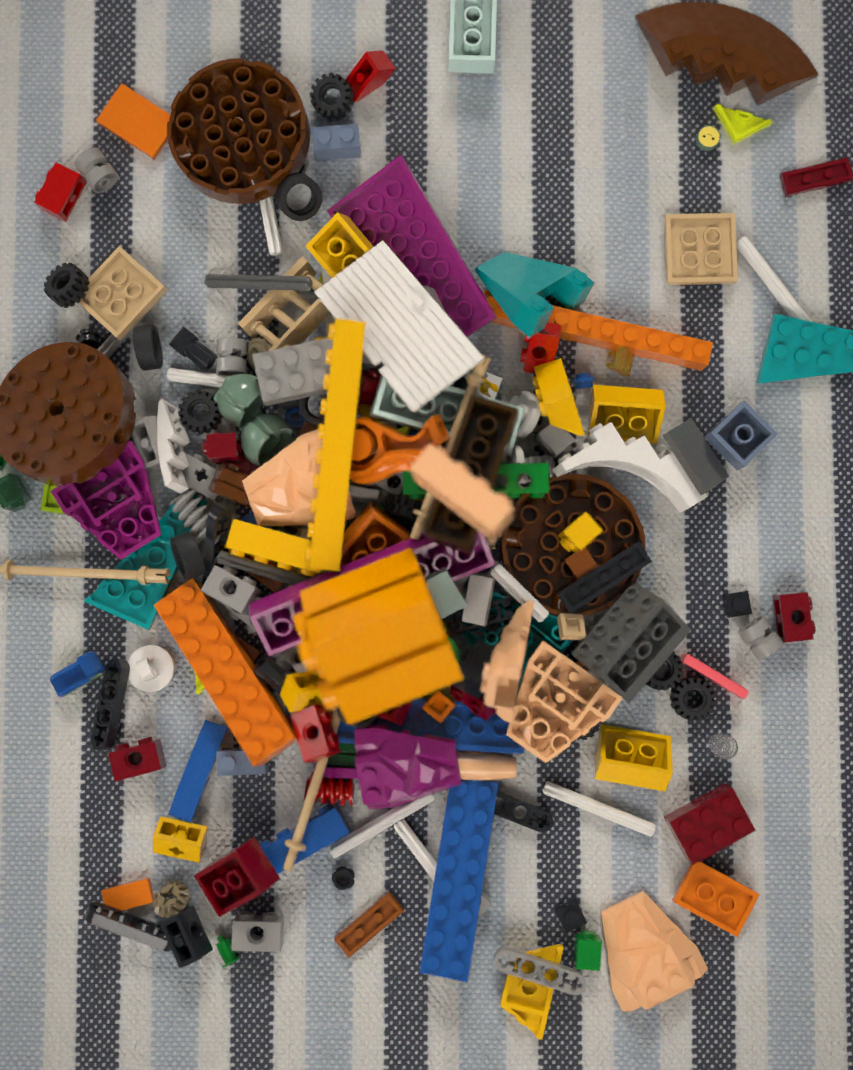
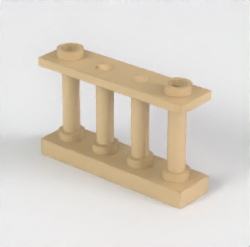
(275, 301)

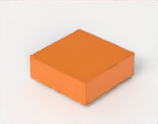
(438, 706)

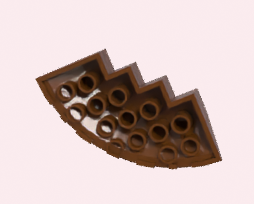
(725, 45)

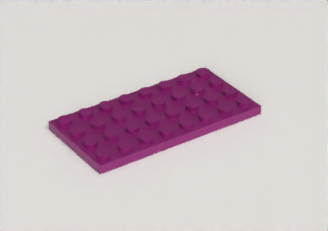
(398, 212)

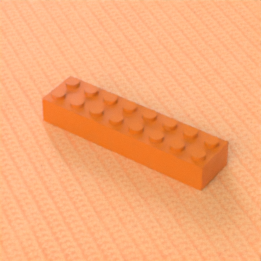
(226, 672)

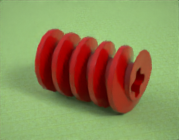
(333, 790)

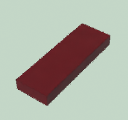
(816, 177)

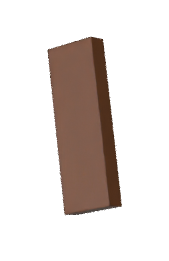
(369, 924)

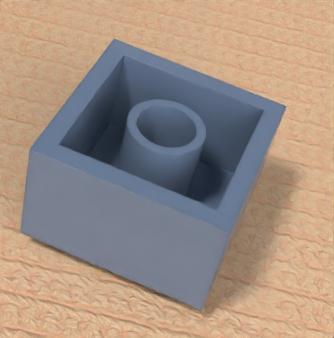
(741, 435)

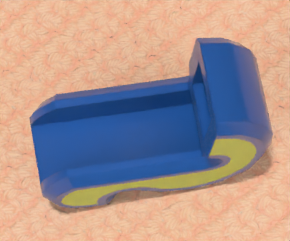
(78, 674)

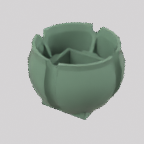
(239, 399)
(265, 437)

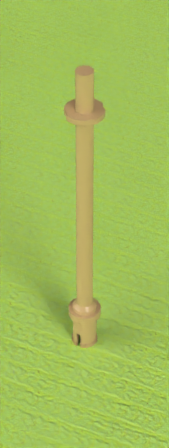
(474, 381)
(143, 575)
(295, 843)

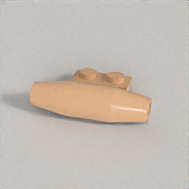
(485, 766)

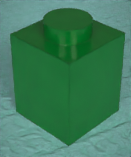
(587, 951)

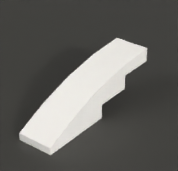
(170, 444)

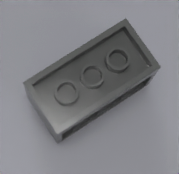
(631, 641)

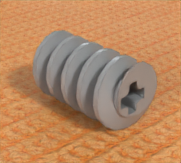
(191, 513)

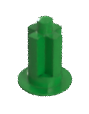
(224, 948)

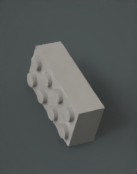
(292, 371)

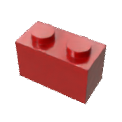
(60, 191)

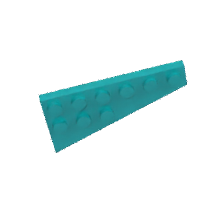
(804, 350)
(128, 597)

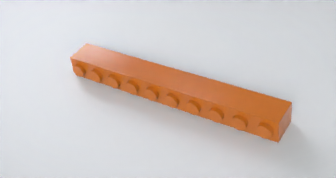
(612, 334)

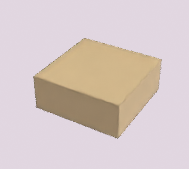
(571, 626)

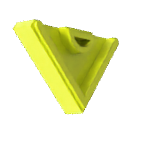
(739, 123)

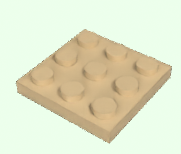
(700, 249)
(121, 293)

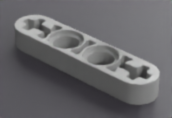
(538, 973)

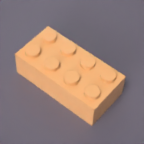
(462, 492)

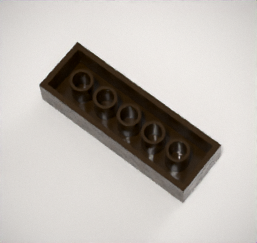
(482, 449)

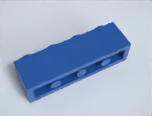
(319, 833)

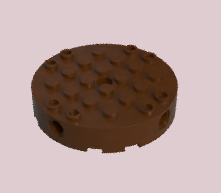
(245, 99)
(65, 413)
(532, 544)

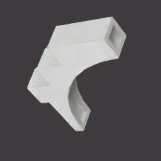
(635, 456)

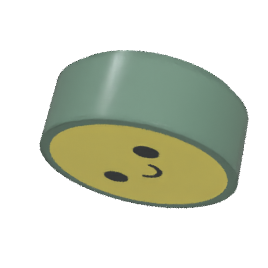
(708, 138)

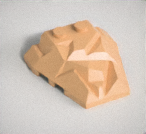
(284, 485)
(504, 671)
(557, 703)
(647, 954)

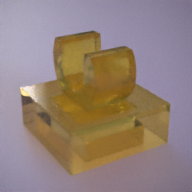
(623, 361)

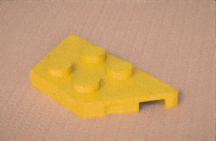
(527, 999)

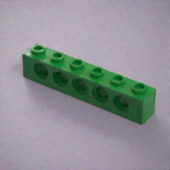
(537, 471)

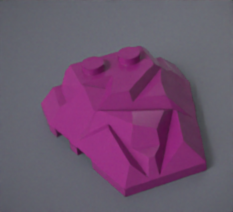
(117, 525)
(402, 767)

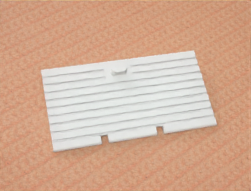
(402, 327)

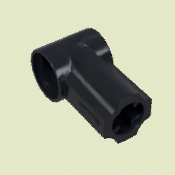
(189, 346)
(271, 673)

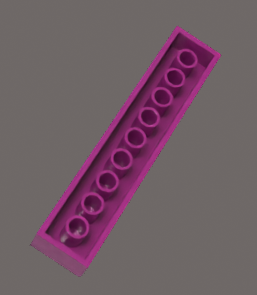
(274, 614)

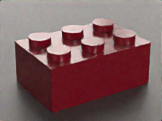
(709, 823)
(237, 877)

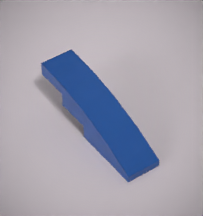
(197, 771)

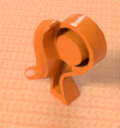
(384, 451)

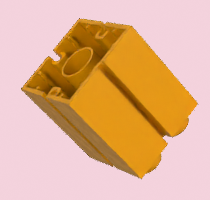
(375, 638)

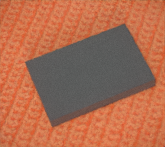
(695, 456)

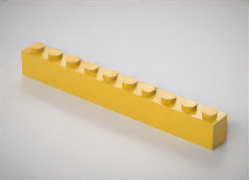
(337, 444)

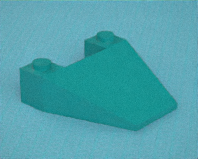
(524, 282)

